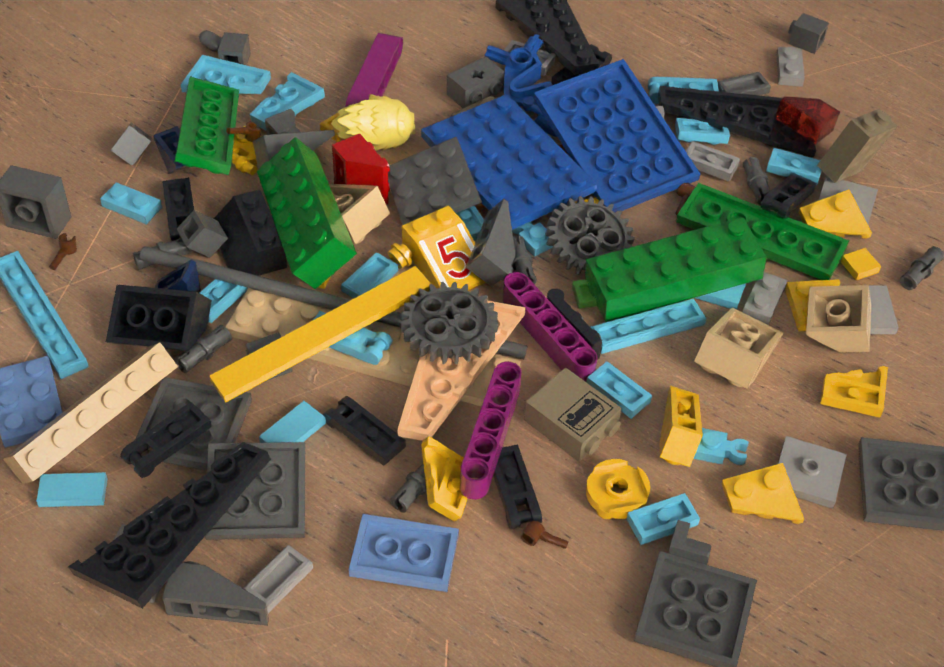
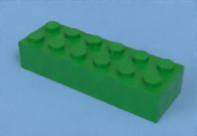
(305, 213)
(674, 269)

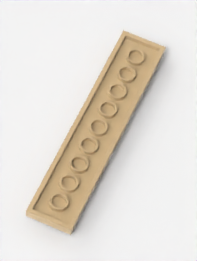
(266, 314)

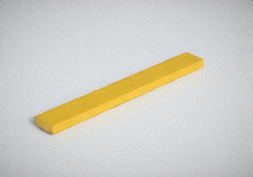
(318, 334)

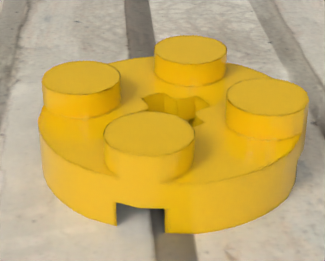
(613, 504)

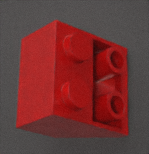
(359, 164)

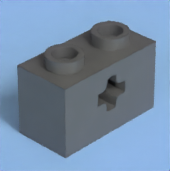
(475, 82)

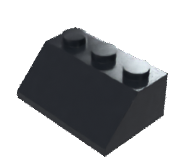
(251, 234)
(157, 315)

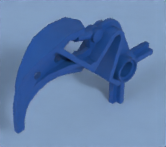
(521, 72)

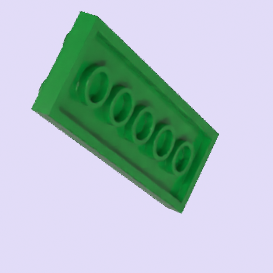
(204, 125)
(781, 239)

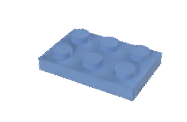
(27, 400)
(404, 552)

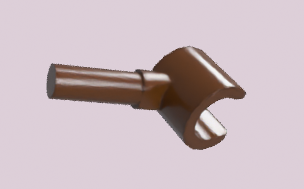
(249, 131)
(684, 191)
(66, 248)
(536, 531)

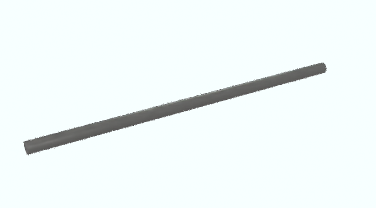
(285, 290)

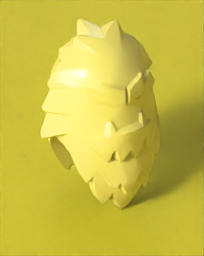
(379, 120)

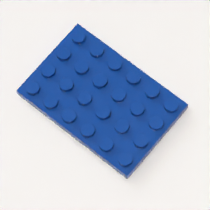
(616, 135)
(513, 159)

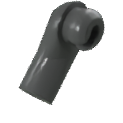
(210, 40)

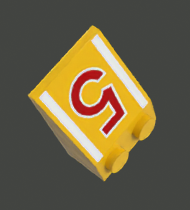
(441, 248)

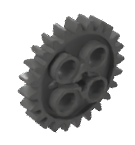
(585, 233)
(449, 322)

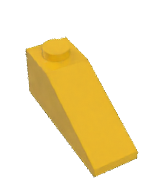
(680, 427)

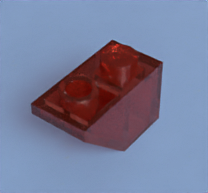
(808, 117)

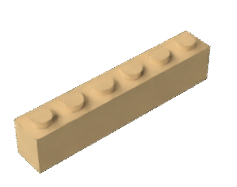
(90, 413)

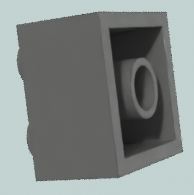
(34, 202)

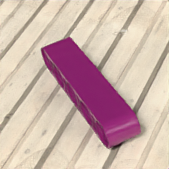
(376, 68)
(549, 326)
(490, 430)

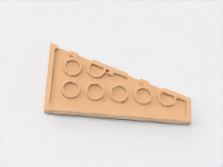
(441, 386)

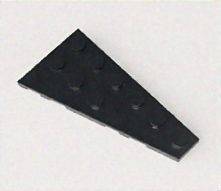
(556, 27)
(740, 113)
(165, 534)

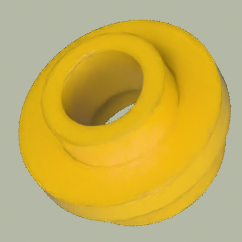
(401, 255)

